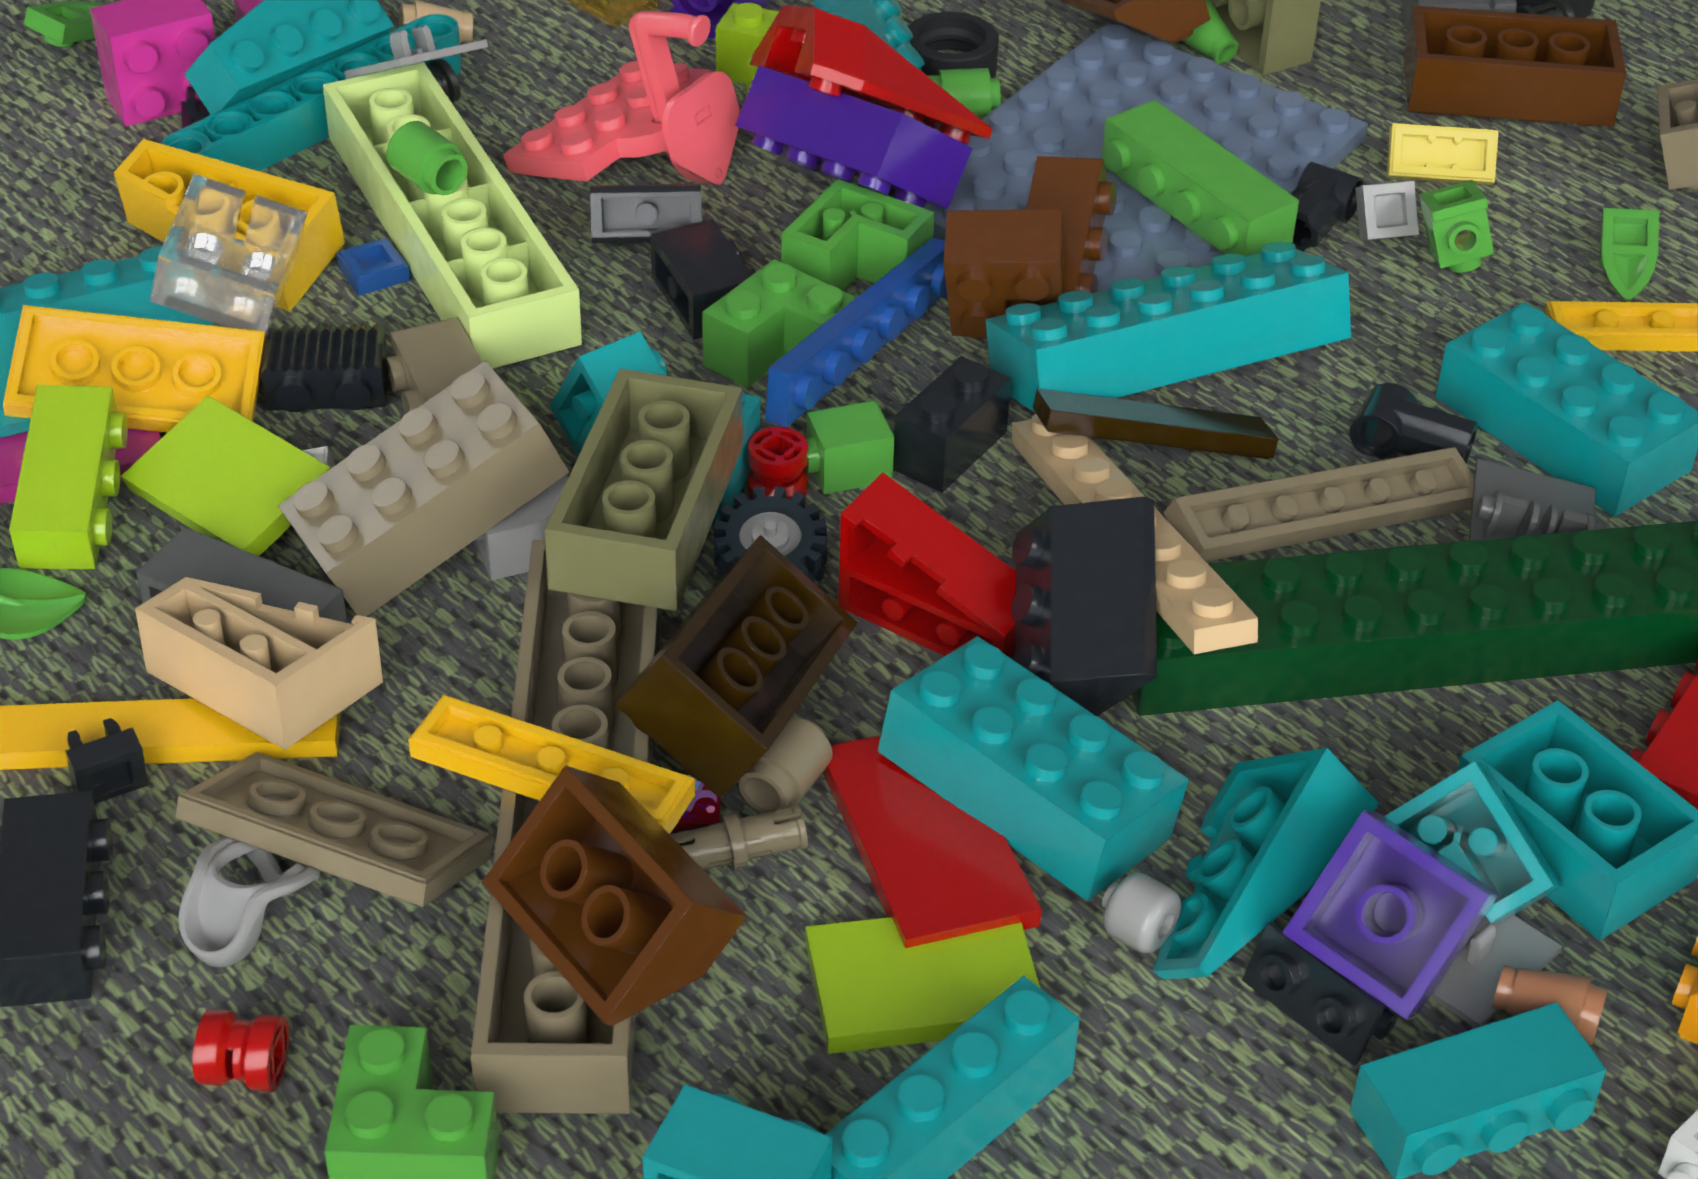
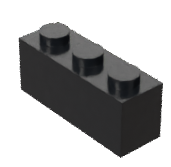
(52, 897)

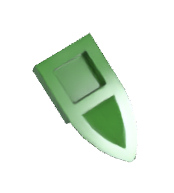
(62, 21)
(1629, 248)

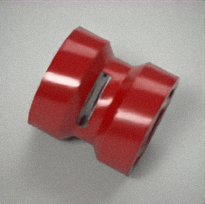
(779, 460)
(240, 1050)

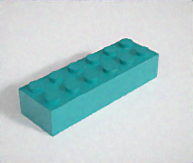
(1172, 325)

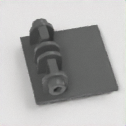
(1527, 503)

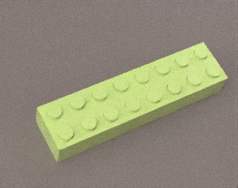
(468, 248)

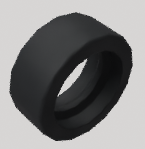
(955, 32)

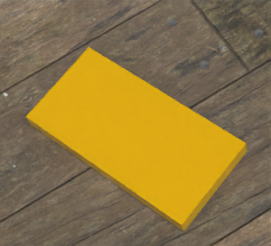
(151, 364)

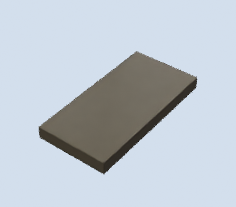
(336, 828)

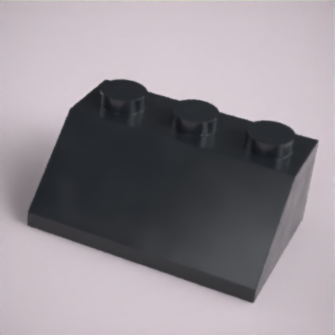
(1088, 599)

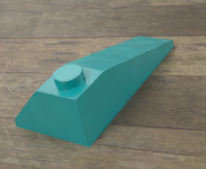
(1268, 846)

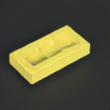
(1442, 154)

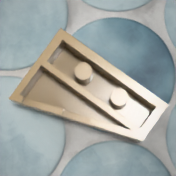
(258, 661)

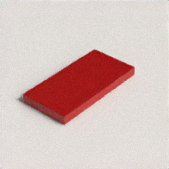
(926, 857)

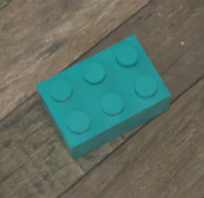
(1595, 815)

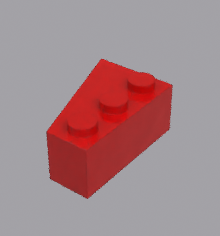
(921, 573)

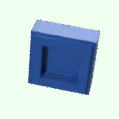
(373, 266)

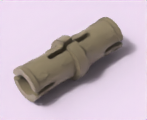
(744, 838)

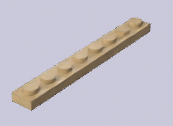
(1188, 590)

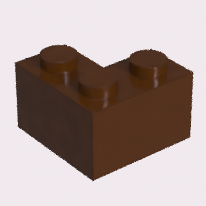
(1000, 259)

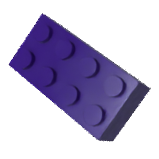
(853, 139)

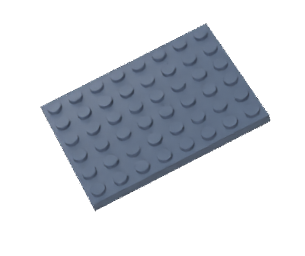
(1118, 70)

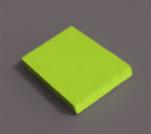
(223, 476)
(893, 995)

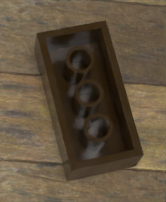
(738, 667)

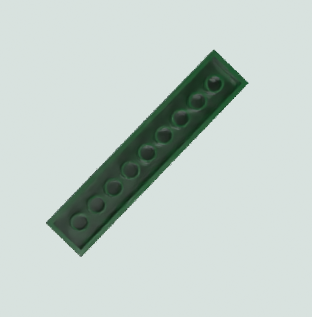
(1443, 617)

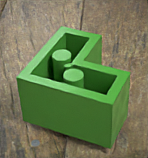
(854, 235)
(765, 320)
(393, 1122)

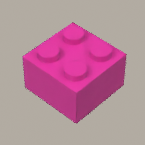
(146, 52)

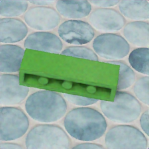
(1197, 180)

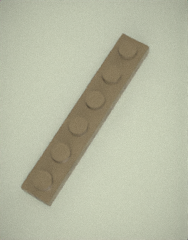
(1322, 504)

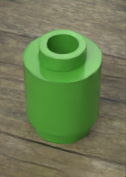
(971, 88)
(427, 158)

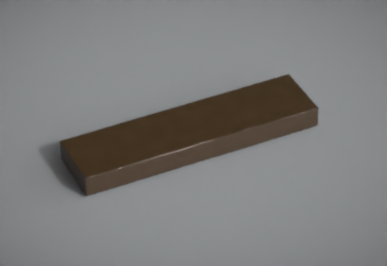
(1154, 424)

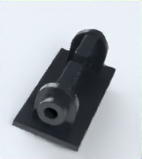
(1316, 995)

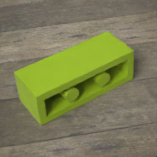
(67, 478)

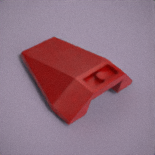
(854, 61)

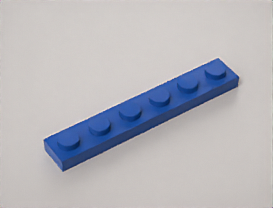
(855, 334)

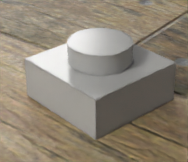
(1387, 210)

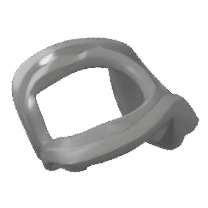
(226, 918)

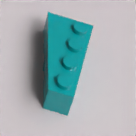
(279, 43)

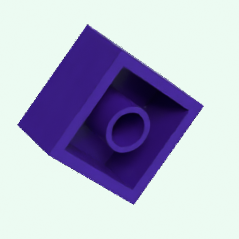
(1390, 913)

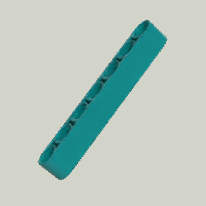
(294, 111)

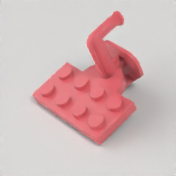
(642, 113)

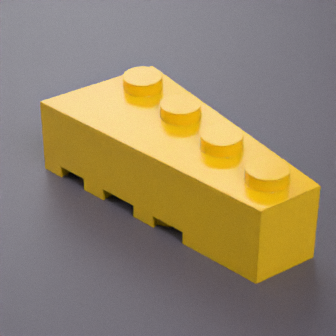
(158, 175)

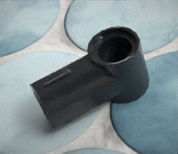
(1323, 199)
(1396, 423)

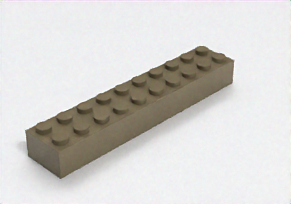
(531, 1028)

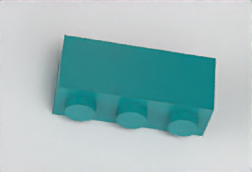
(1477, 1091)

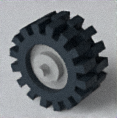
(782, 522)

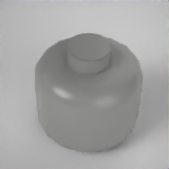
(1141, 912)

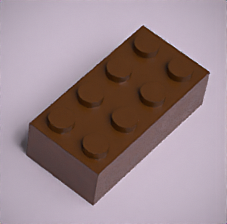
(1513, 66)

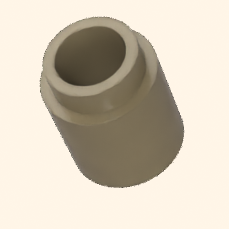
(788, 767)

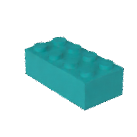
(1569, 407)
(1032, 766)

